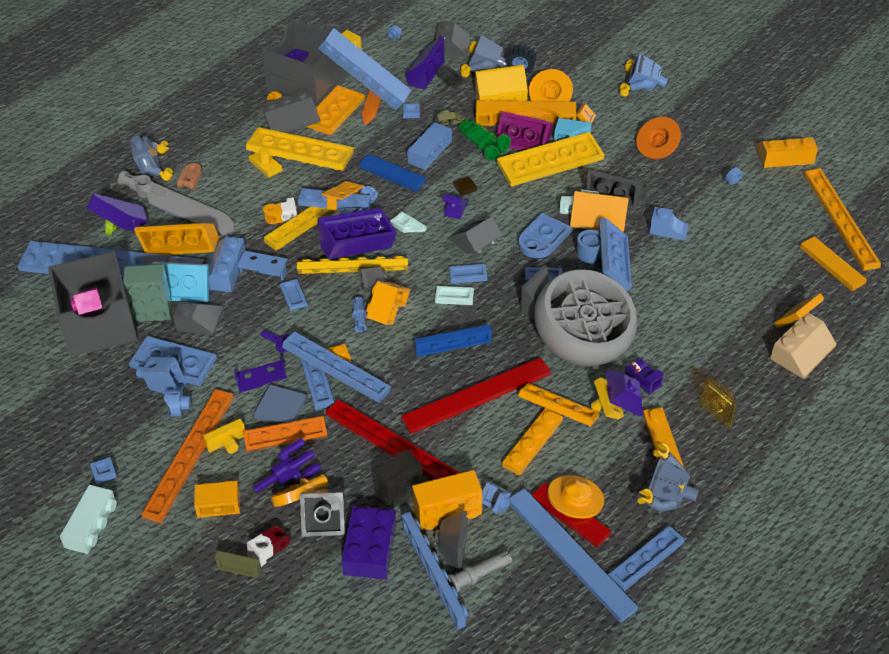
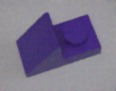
(455, 206)

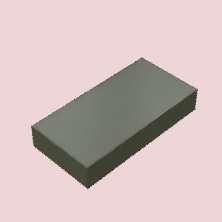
(238, 564)

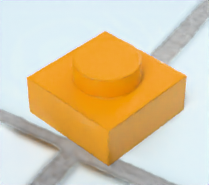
(341, 351)

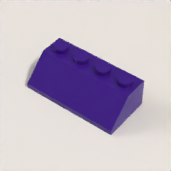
(355, 233)

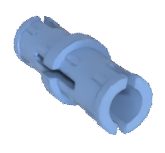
(359, 314)

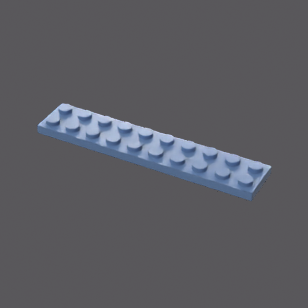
(43, 254)

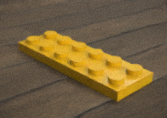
(300, 148)
(550, 159)

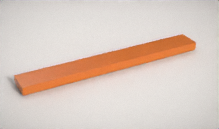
(187, 457)

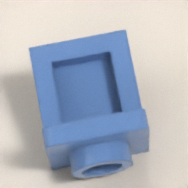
(495, 497)

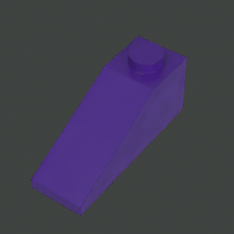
(118, 212)

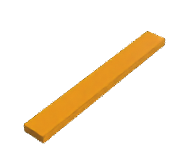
(842, 220)

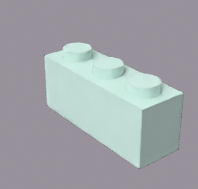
(88, 519)

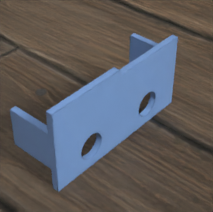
(263, 264)

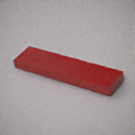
(588, 528)

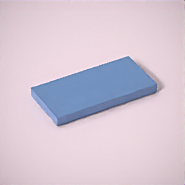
(615, 253)
(192, 362)

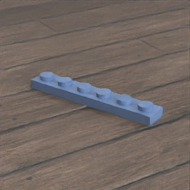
(336, 367)
(438, 576)

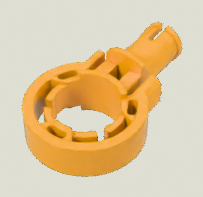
(293, 493)

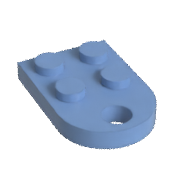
(543, 234)

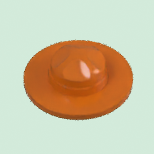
(658, 137)

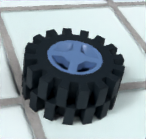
(526, 54)

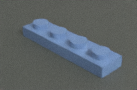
(314, 198)

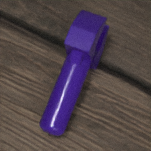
(276, 339)

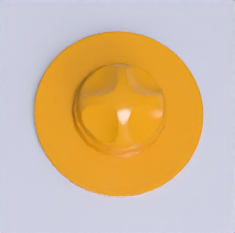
(551, 86)
(575, 496)

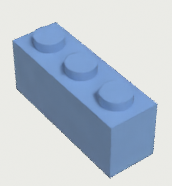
(429, 145)

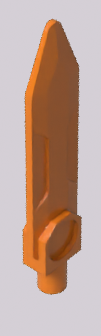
(371, 107)

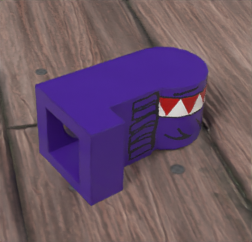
(645, 375)

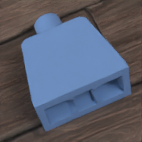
(162, 374)

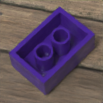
(369, 542)

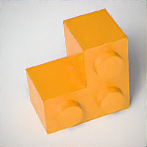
(386, 301)

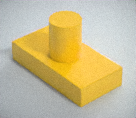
(265, 162)
(603, 402)
(225, 436)

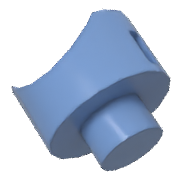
(176, 402)

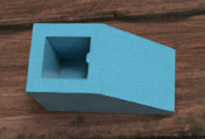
(568, 128)

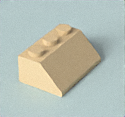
(803, 346)

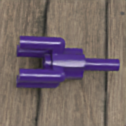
(289, 467)

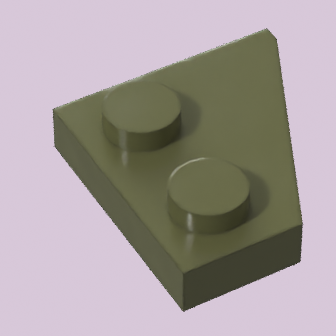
(449, 118)

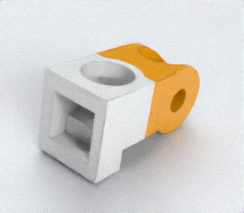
(280, 212)

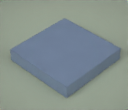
(280, 405)

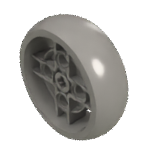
(585, 317)

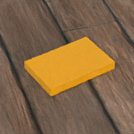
(592, 207)

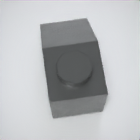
(370, 276)

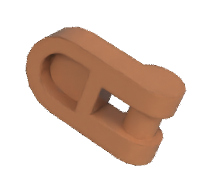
(191, 171)

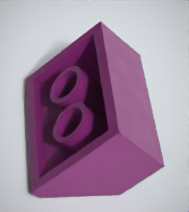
(524, 131)

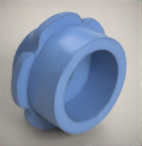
(394, 32)

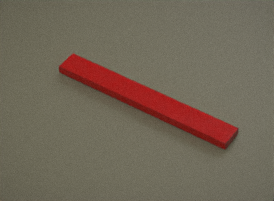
(475, 395)
(386, 439)

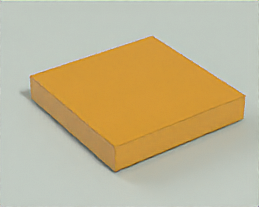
(799, 311)

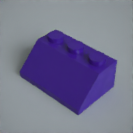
(426, 65)

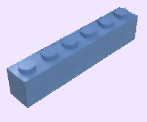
(364, 69)

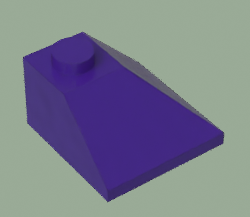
(624, 392)

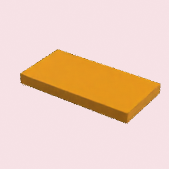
(336, 109)

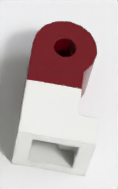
(267, 544)

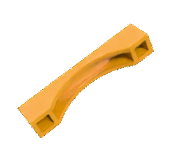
(489, 112)

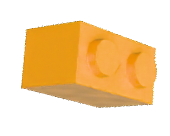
(217, 499)

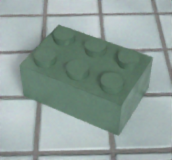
(147, 293)

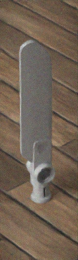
(176, 203)

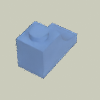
(667, 225)

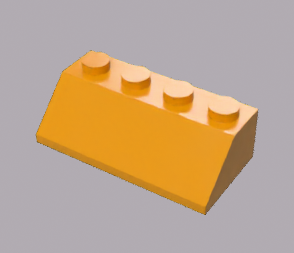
(178, 238)

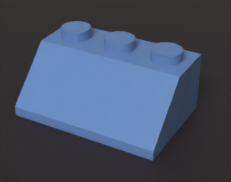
(223, 263)

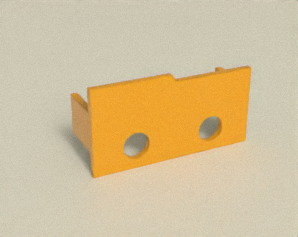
(346, 188)

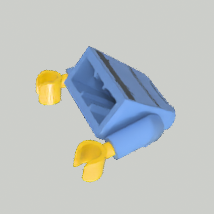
(643, 75)

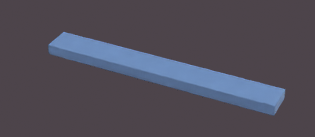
(573, 556)

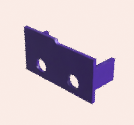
(260, 376)

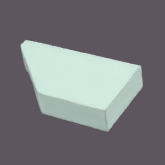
(407, 224)

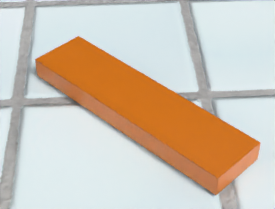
(284, 433)

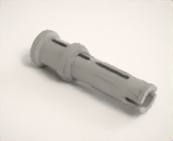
(470, 575)

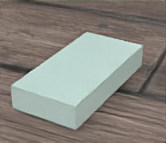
(454, 295)

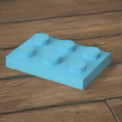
(187, 281)

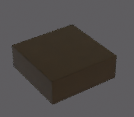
(465, 186)

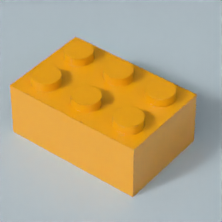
(446, 497)

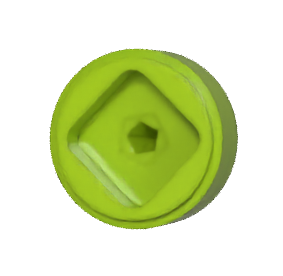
(109, 228)

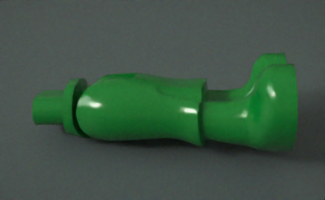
(485, 140)

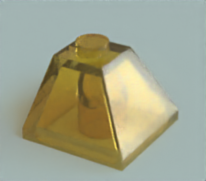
(719, 401)

